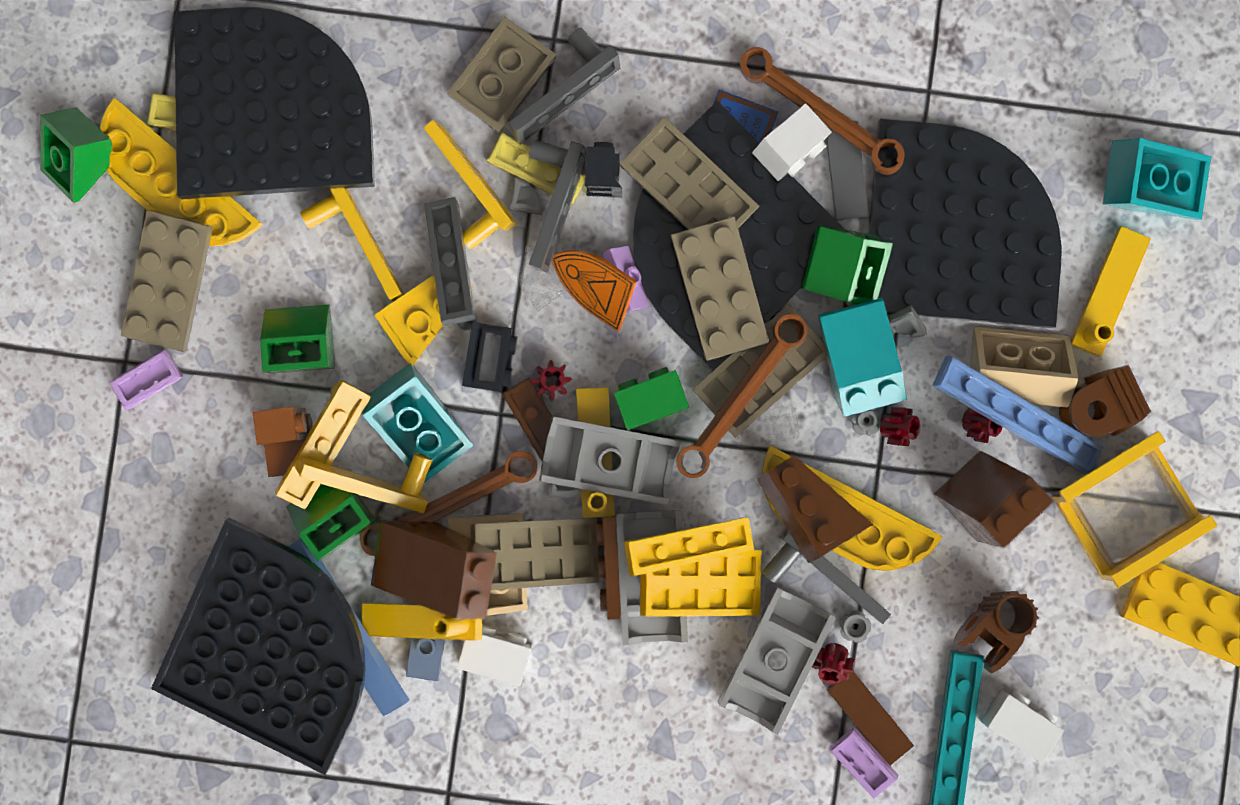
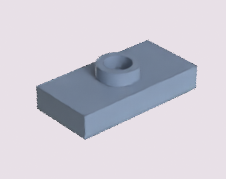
(425, 658)

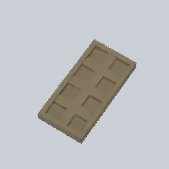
(685, 179)
(166, 280)
(719, 288)
(789, 371)
(541, 552)

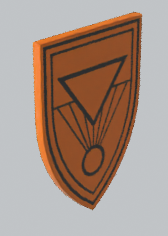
(595, 285)

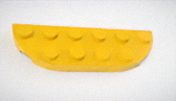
(147, 171)
(887, 544)

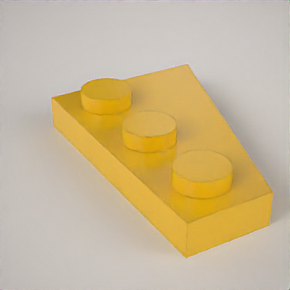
(413, 320)

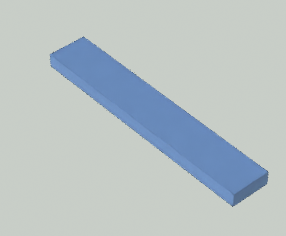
(1017, 415)
(379, 679)

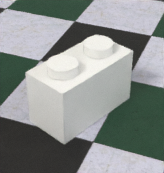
(792, 142)
(496, 656)
(1022, 726)

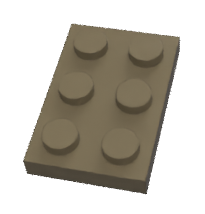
(502, 75)

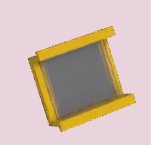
(1131, 512)

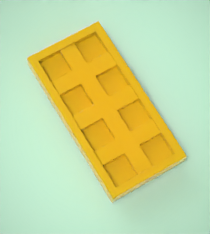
(705, 588)
(1186, 611)

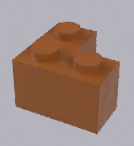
(282, 435)

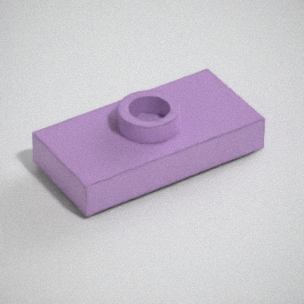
(623, 259)
(146, 379)
(864, 762)

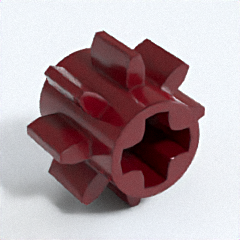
(549, 371)
(900, 426)
(979, 426)
(833, 663)

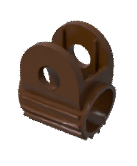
(1115, 400)
(988, 626)

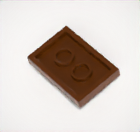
(609, 568)

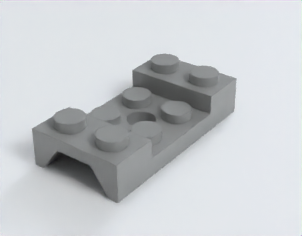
(575, 460)
(636, 627)
(788, 627)

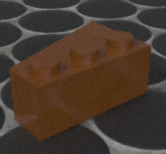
(811, 509)

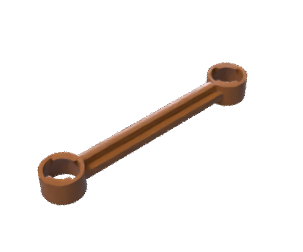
(828, 114)
(742, 395)
(462, 496)

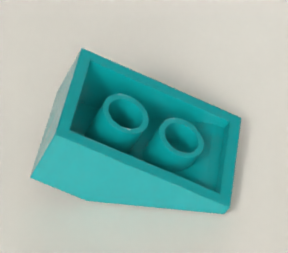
(1156, 178)
(862, 357)
(415, 421)

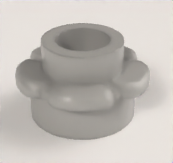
(862, 428)
(858, 634)

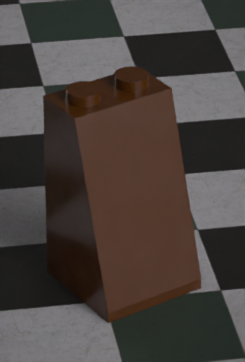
(993, 499)
(434, 568)

